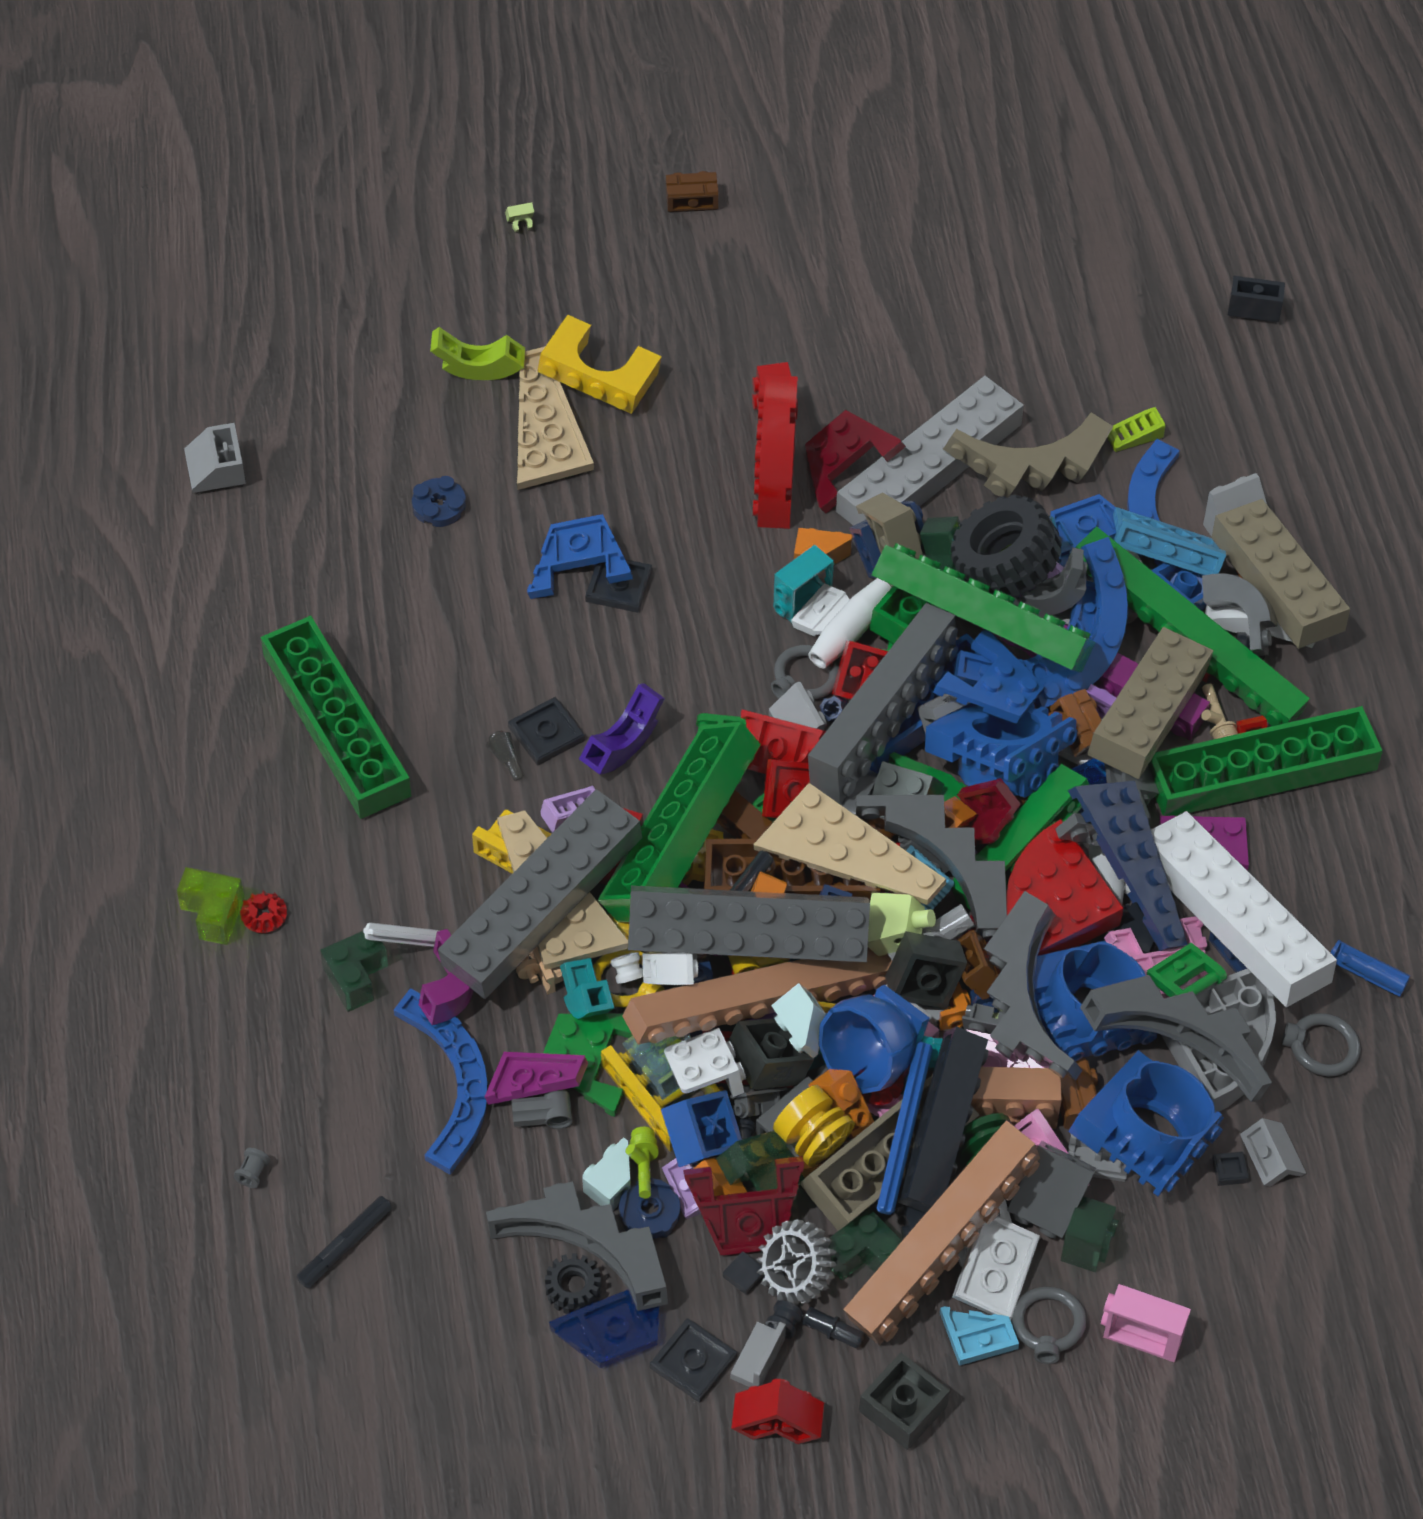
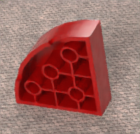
(775, 451)
(1070, 885)

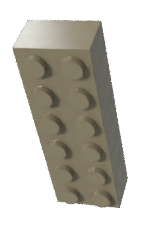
(1282, 571)
(1150, 703)
(856, 1172)

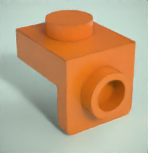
(953, 1017)

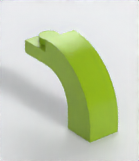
(478, 362)

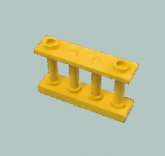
(635, 1090)

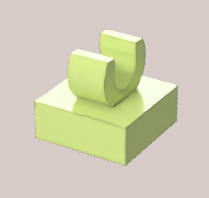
(520, 213)

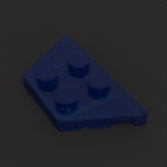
(609, 1329)

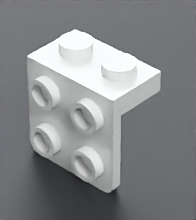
(704, 1062)

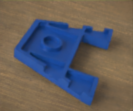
(1079, 519)
(578, 545)
(1005, 687)

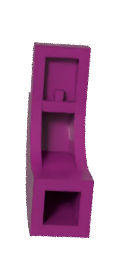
(446, 996)

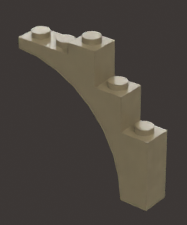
(1034, 465)

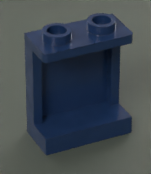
(867, 544)

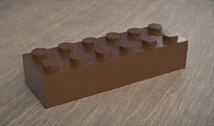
(730, 857)

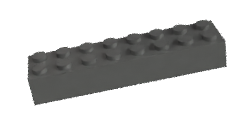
(883, 703)
(540, 893)
(749, 923)

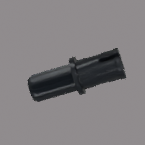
(833, 1327)

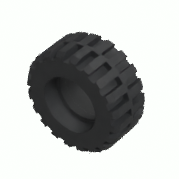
(994, 527)

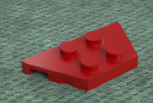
(779, 739)

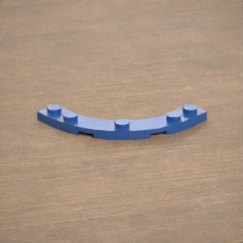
(1147, 478)
(1084, 615)
(1107, 632)
(471, 1083)

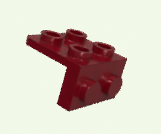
(993, 806)

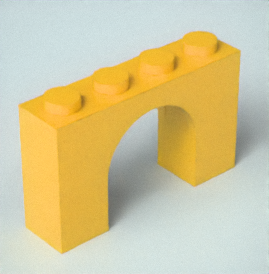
(619, 387)

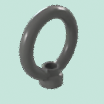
(784, 683)
(1294, 1038)
(1047, 1347)

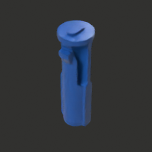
(1370, 968)

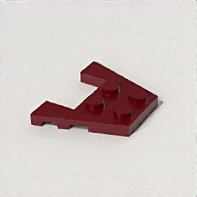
(839, 447)
(743, 1219)

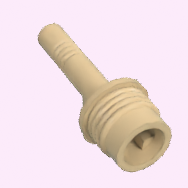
(1216, 715)

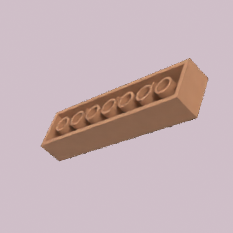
(943, 1233)

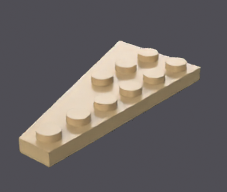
(547, 430)
(841, 844)
(586, 929)

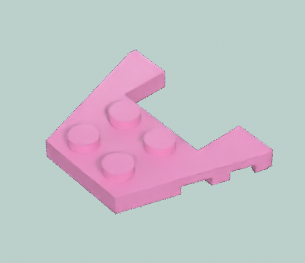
(1126, 941)

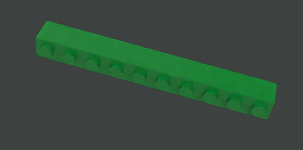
(1231, 661)

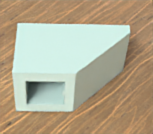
(802, 1017)
(609, 1177)

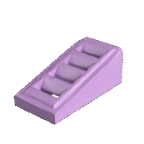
(553, 808)

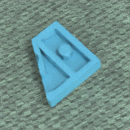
(978, 1335)

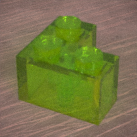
(215, 899)

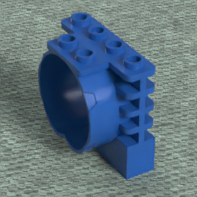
(999, 748)
(1061, 975)
(1165, 1089)

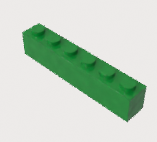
(1039, 812)

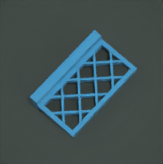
(1167, 543)

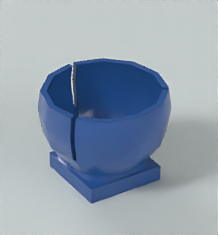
(872, 1036)

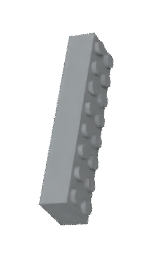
(923, 466)

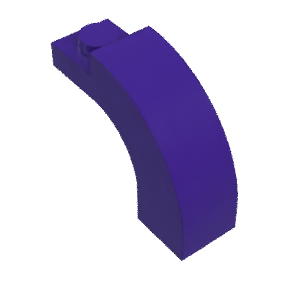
(619, 743)

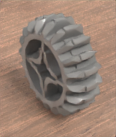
(807, 1274)

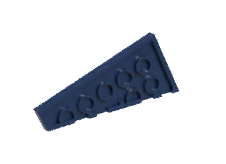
(1133, 855)

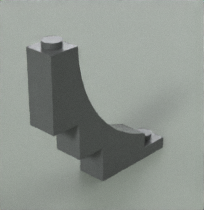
(923, 821)

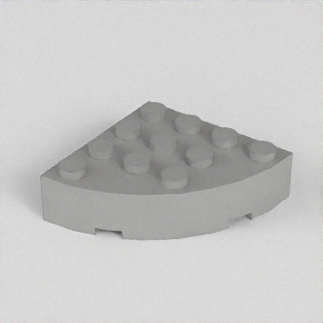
(1256, 1007)

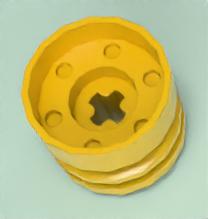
(813, 1125)

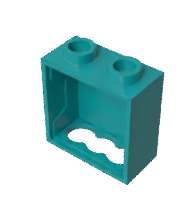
(800, 581)

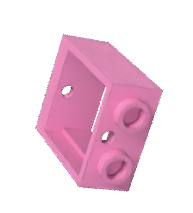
(1145, 1322)

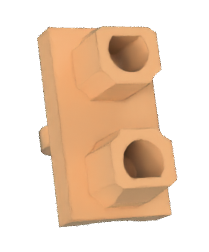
(531, 967)

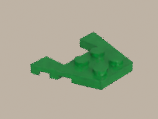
(588, 1038)

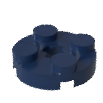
(434, 489)
(659, 1222)

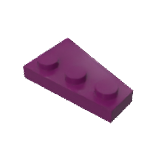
(1227, 831)
(534, 1074)

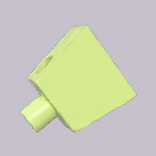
(891, 917)

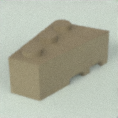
(891, 523)

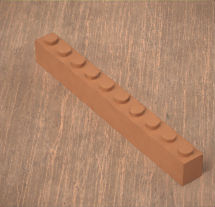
(747, 995)

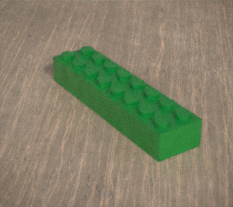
(988, 610)
(336, 717)
(1265, 761)
(683, 814)

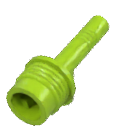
(643, 1150)

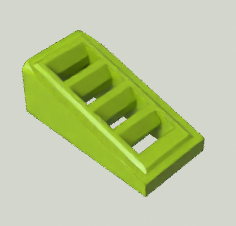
(1152, 426)

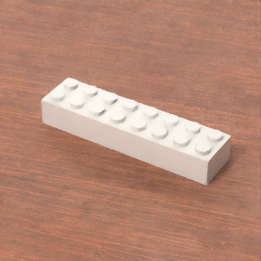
(1241, 912)

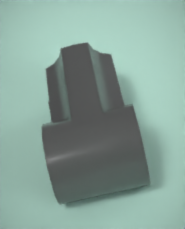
(551, 1109)

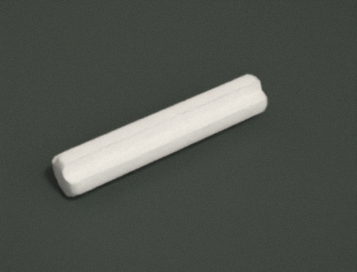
(400, 934)

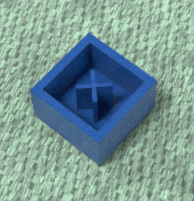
(701, 1127)

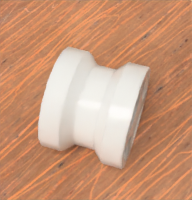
(627, 967)

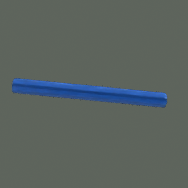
(904, 1128)

